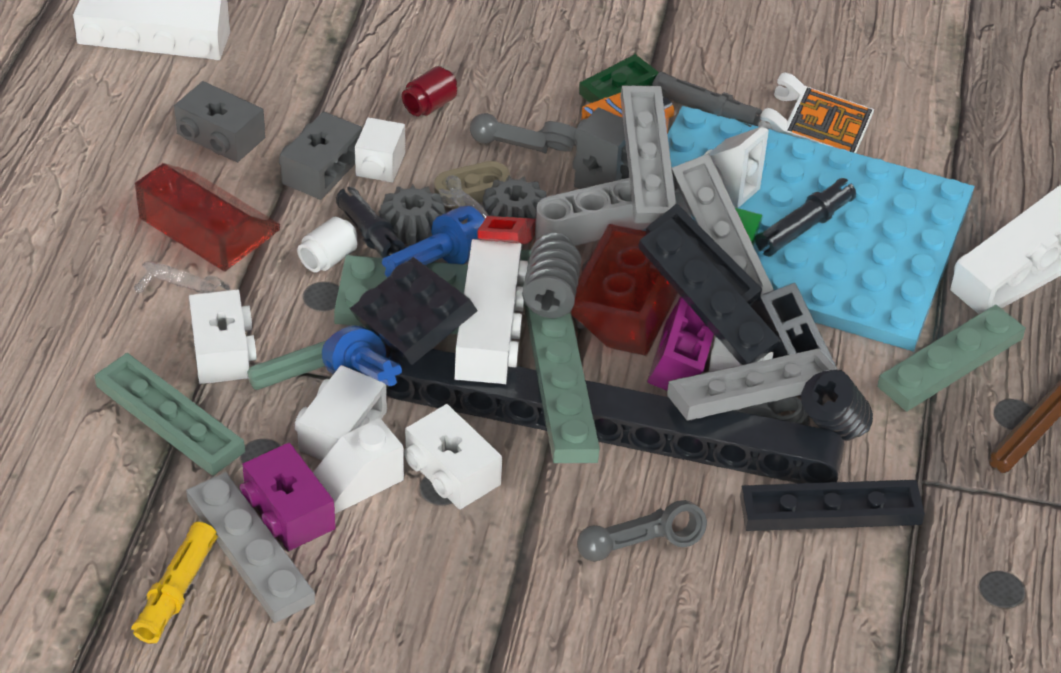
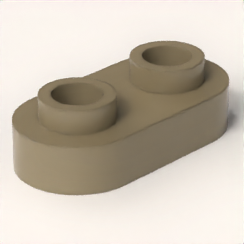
(474, 178)

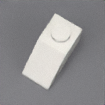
(741, 163)
(361, 464)

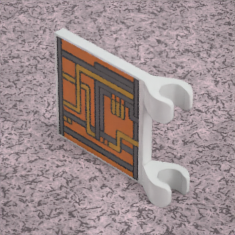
(818, 116)

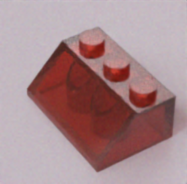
(201, 215)
(622, 293)

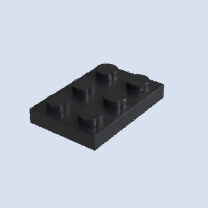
(413, 310)

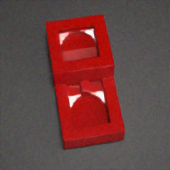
(507, 229)

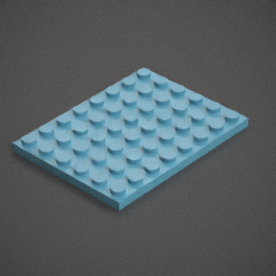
(876, 257)

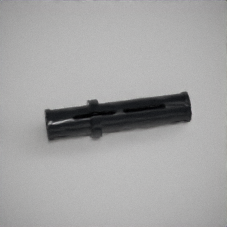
(816, 209)
(375, 230)

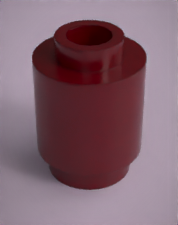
(429, 91)

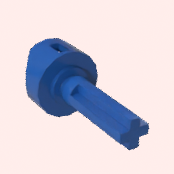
(448, 240)
(360, 351)

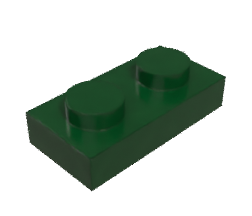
(609, 82)

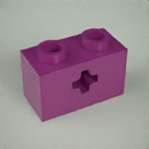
(681, 347)
(288, 496)

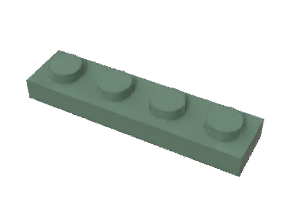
(951, 357)
(170, 414)

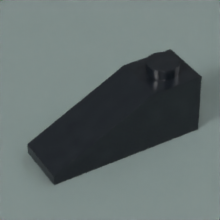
(791, 321)

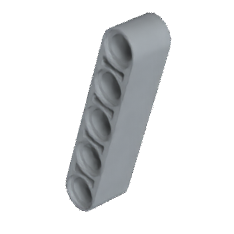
(589, 210)

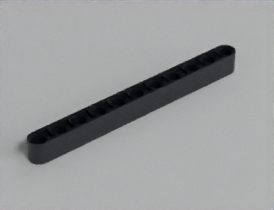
(634, 421)

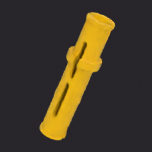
(166, 596)

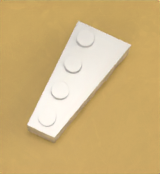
(1013, 259)

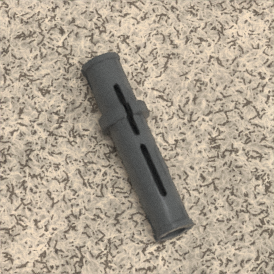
(706, 100)

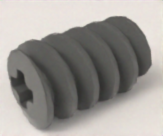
(552, 276)

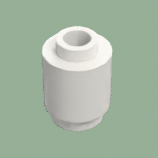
(327, 244)

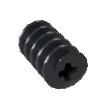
(837, 404)

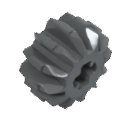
(513, 198)
(412, 212)

